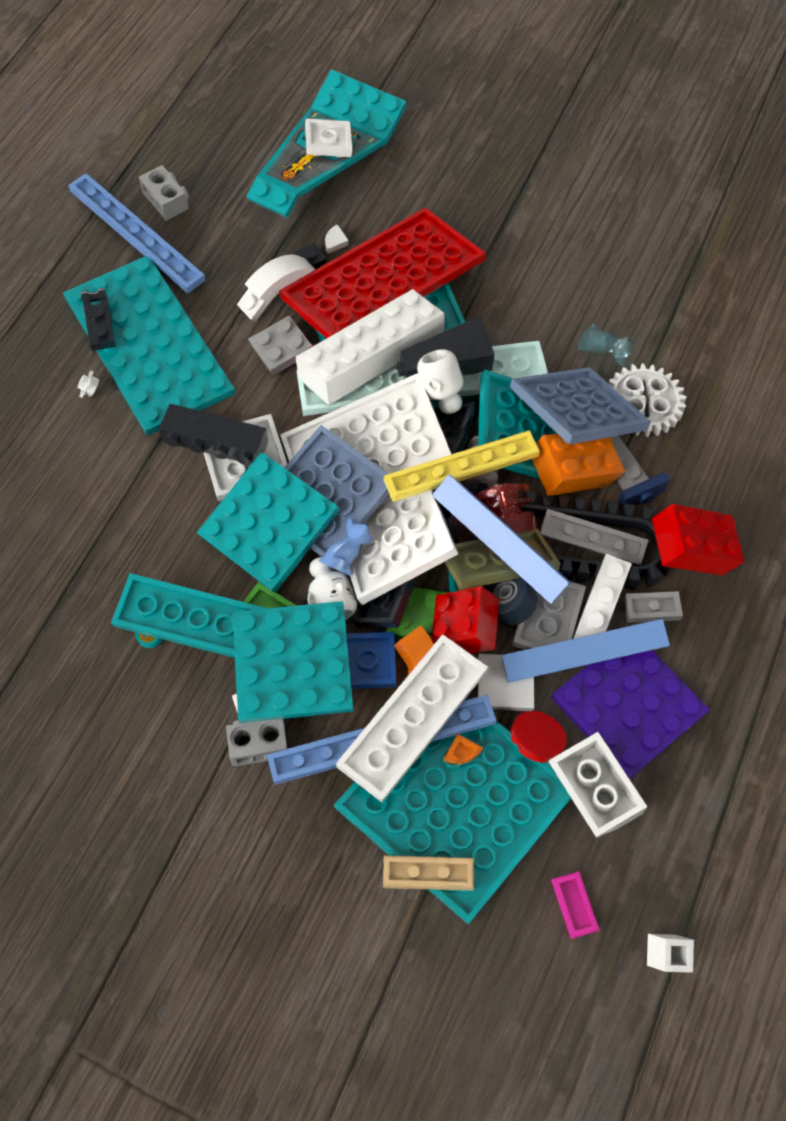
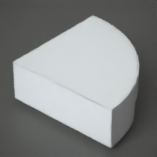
(335, 239)

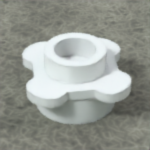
(88, 384)

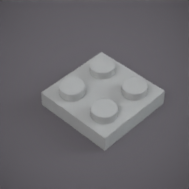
(279, 345)

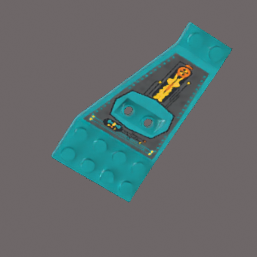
(294, 173)

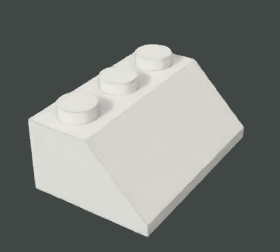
(598, 785)

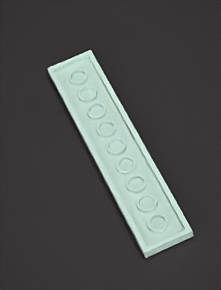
(509, 360)

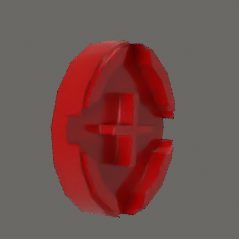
(538, 736)

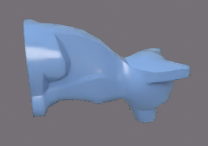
(343, 552)

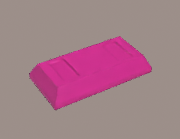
(575, 905)

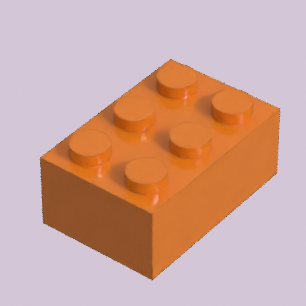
(576, 466)

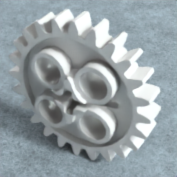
(666, 397)

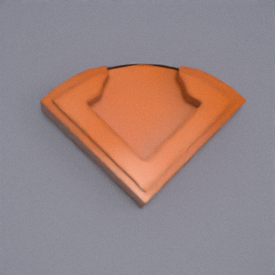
(462, 751)

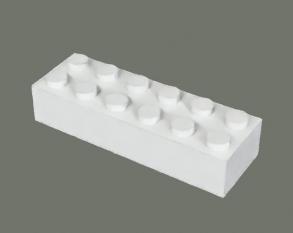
(368, 346)

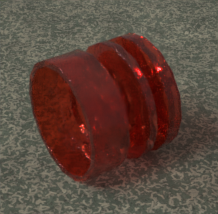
(506, 504)

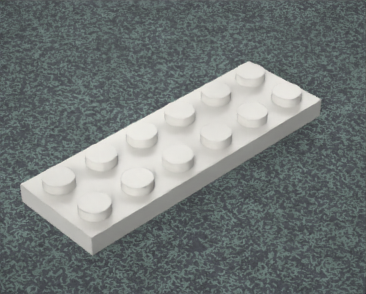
(411, 718)

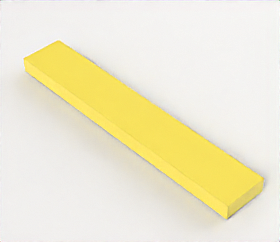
(461, 465)

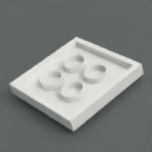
(227, 472)

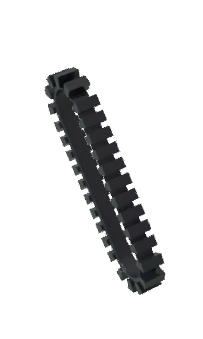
(651, 572)

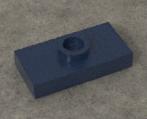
(644, 491)

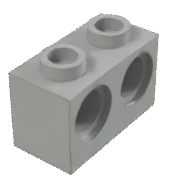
(164, 192)
(257, 748)

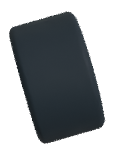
(516, 600)

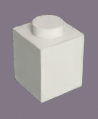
(670, 953)

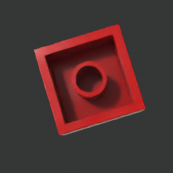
(467, 619)

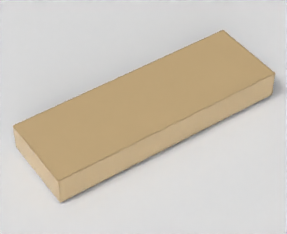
(428, 873)

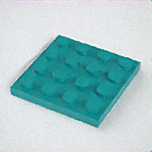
(506, 415)
(268, 521)
(291, 662)

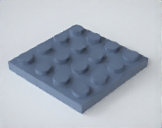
(579, 405)
(341, 477)

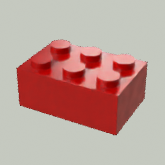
(697, 540)

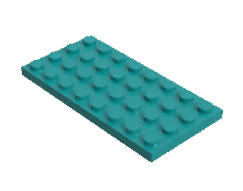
(157, 347)

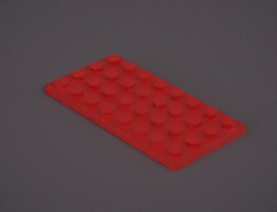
(410, 255)

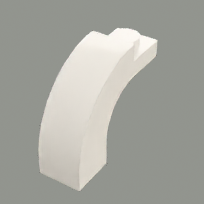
(269, 280)

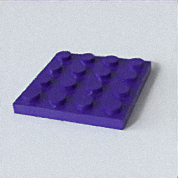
(633, 706)

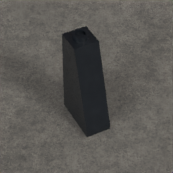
(466, 341)

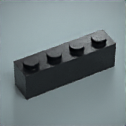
(213, 434)

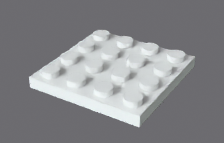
(406, 542)

